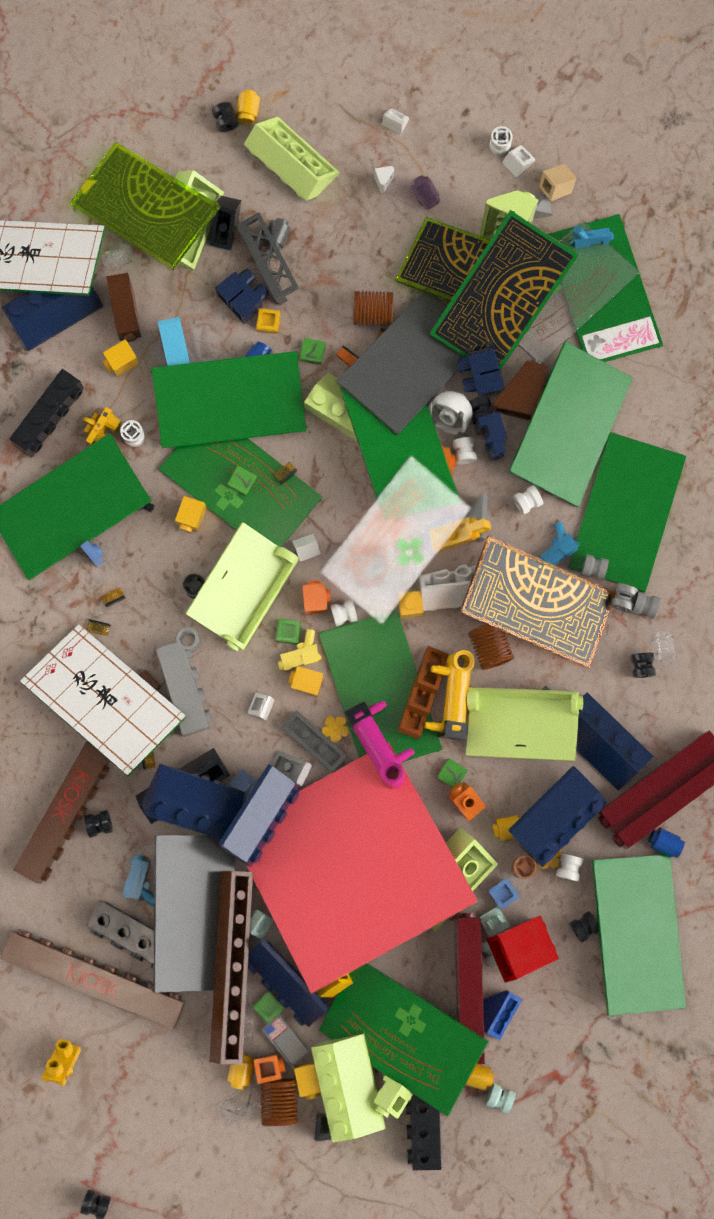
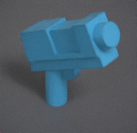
(584, 239)
(562, 546)
(135, 884)

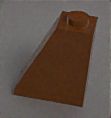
(124, 307)
(522, 392)

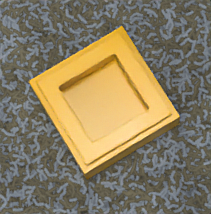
(268, 320)

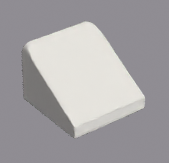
(518, 160)

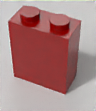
(522, 949)

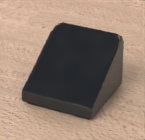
(322, 1129)

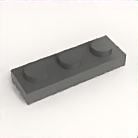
(314, 741)

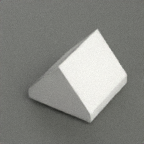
(394, 120)
(383, 177)
(306, 547)
(261, 706)

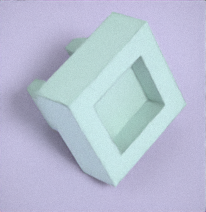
(494, 921)
(259, 923)

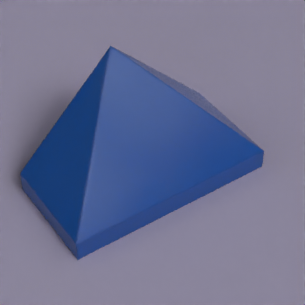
(498, 1012)

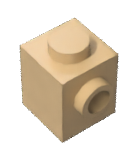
(557, 182)

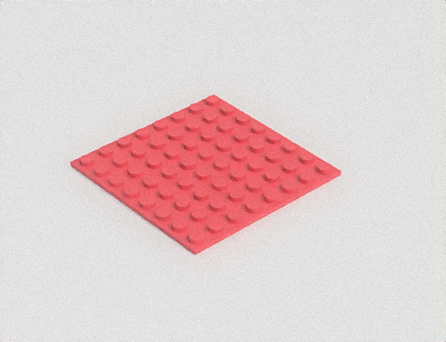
(356, 872)

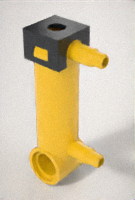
(455, 704)

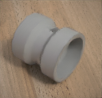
(594, 567)
(624, 597)
(646, 605)

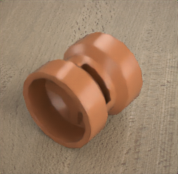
(528, 867)

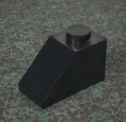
(225, 222)

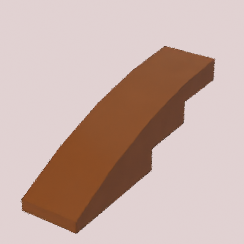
(422, 693)

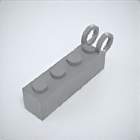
(182, 684)

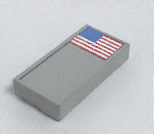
(285, 1040)

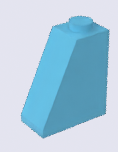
(173, 341)

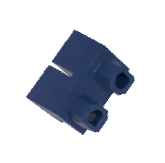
(240, 296)
(485, 371)
(494, 434)

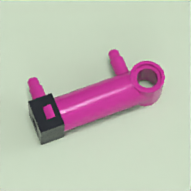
(375, 744)

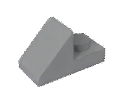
(292, 767)

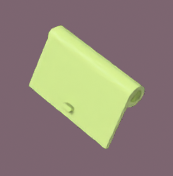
(252, 581)
(524, 717)

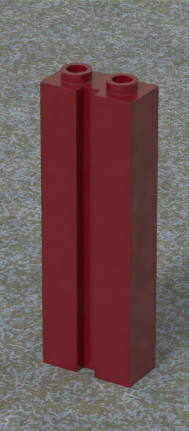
(661, 793)
(469, 973)

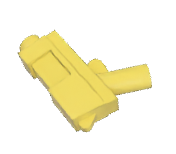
(305, 655)

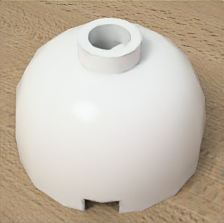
(451, 412)

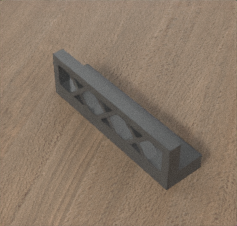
(263, 262)

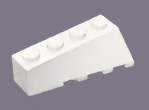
(445, 588)

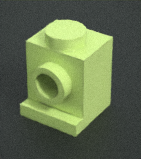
(392, 1098)

